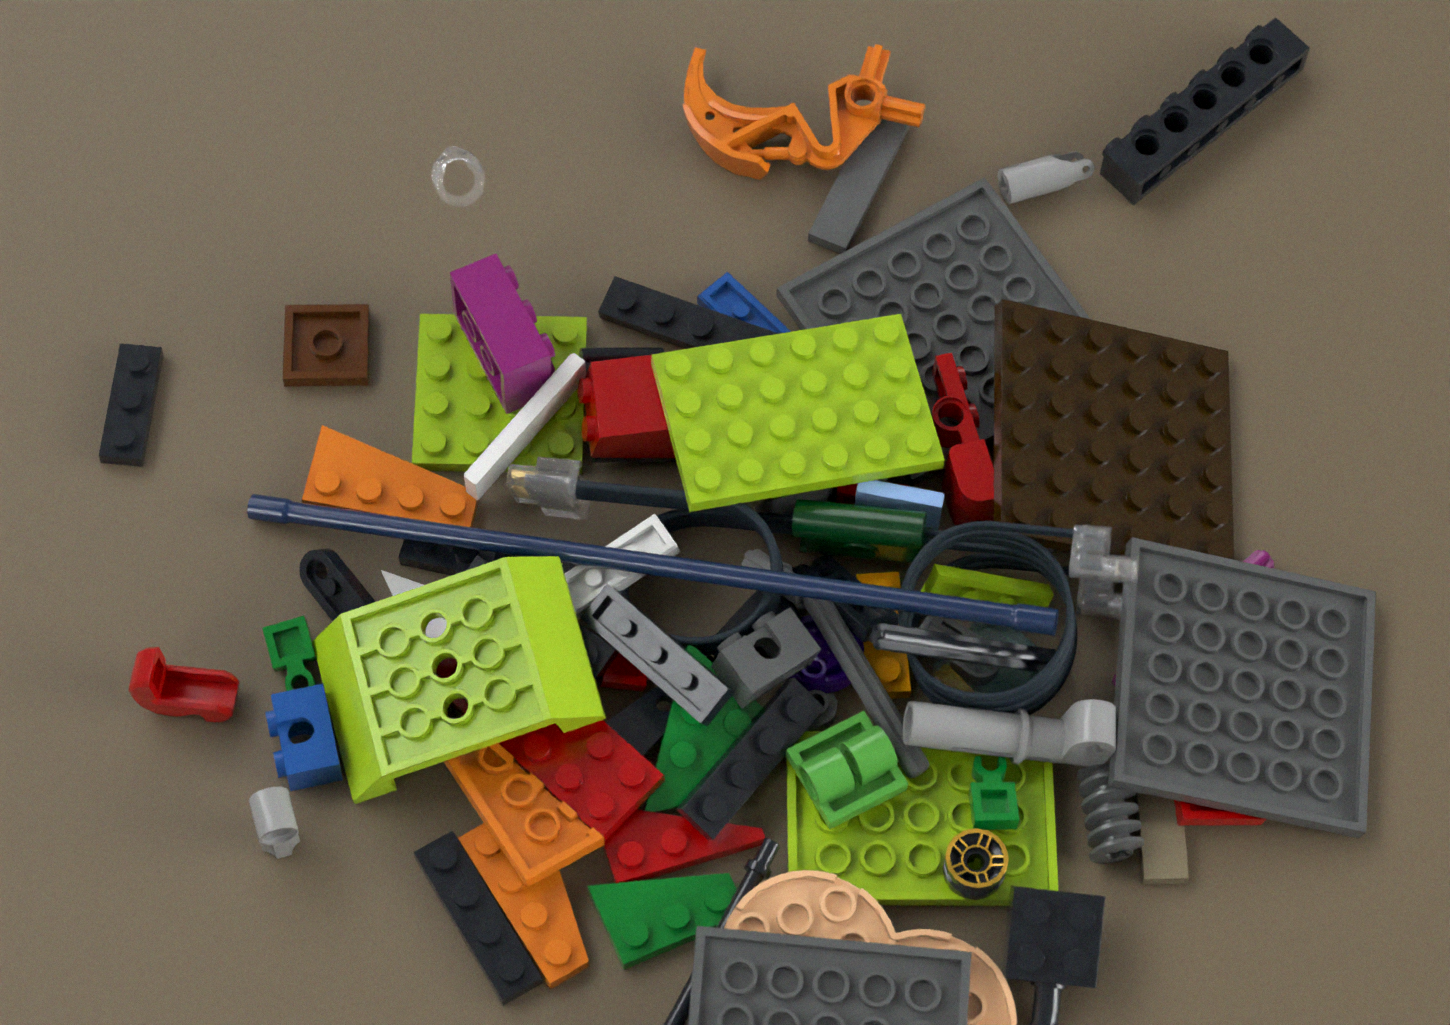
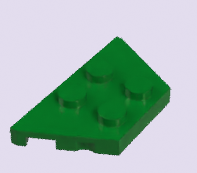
(693, 748)

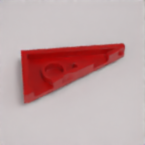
(664, 843)

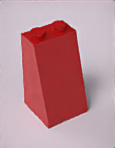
(623, 410)

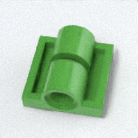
(847, 769)

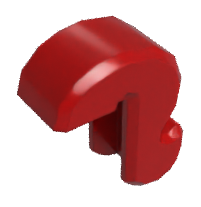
(182, 689)

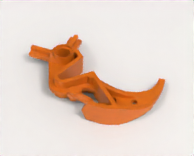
(758, 124)

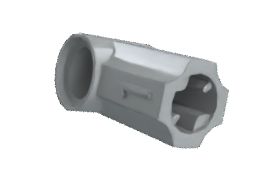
(275, 821)

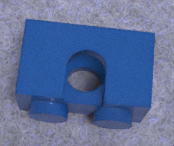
(310, 761)

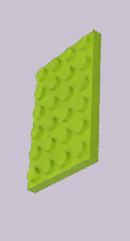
(796, 412)
(903, 842)

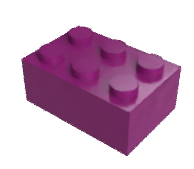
(501, 330)

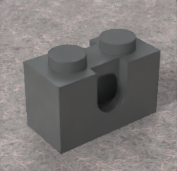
(750, 674)

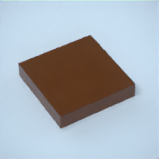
(326, 345)

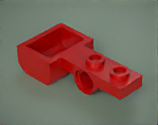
(969, 469)

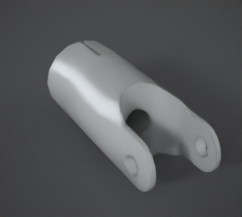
(1042, 176)

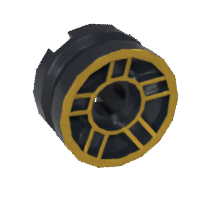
(963, 850)

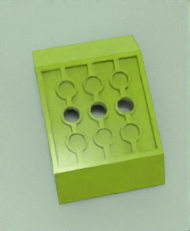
(515, 665)

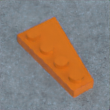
(372, 481)
(521, 815)
(537, 914)

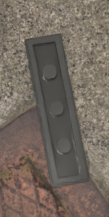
(856, 187)

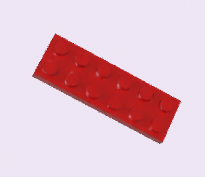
(584, 767)

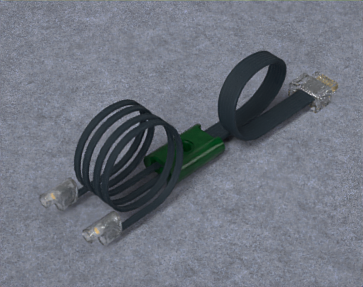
(874, 535)

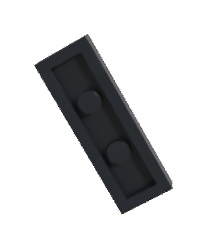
(131, 405)

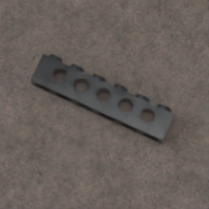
(1137, 174)

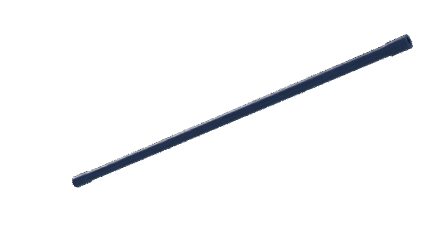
(1018, 616)

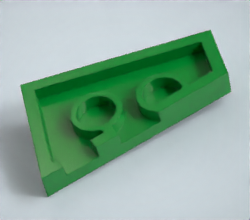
(659, 913)

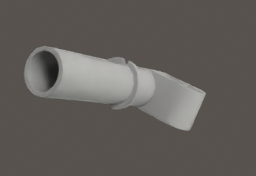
(1078, 738)

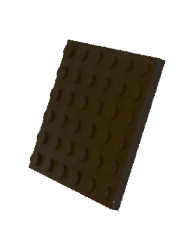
(1110, 432)

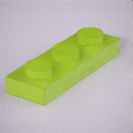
(986, 587)

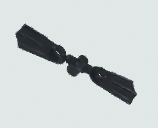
(643, 722)

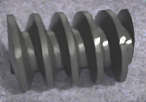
(1107, 816)

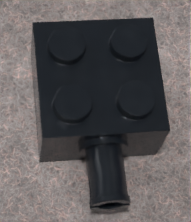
(1053, 944)

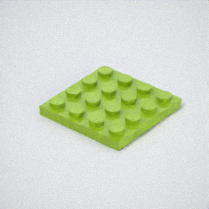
(460, 411)

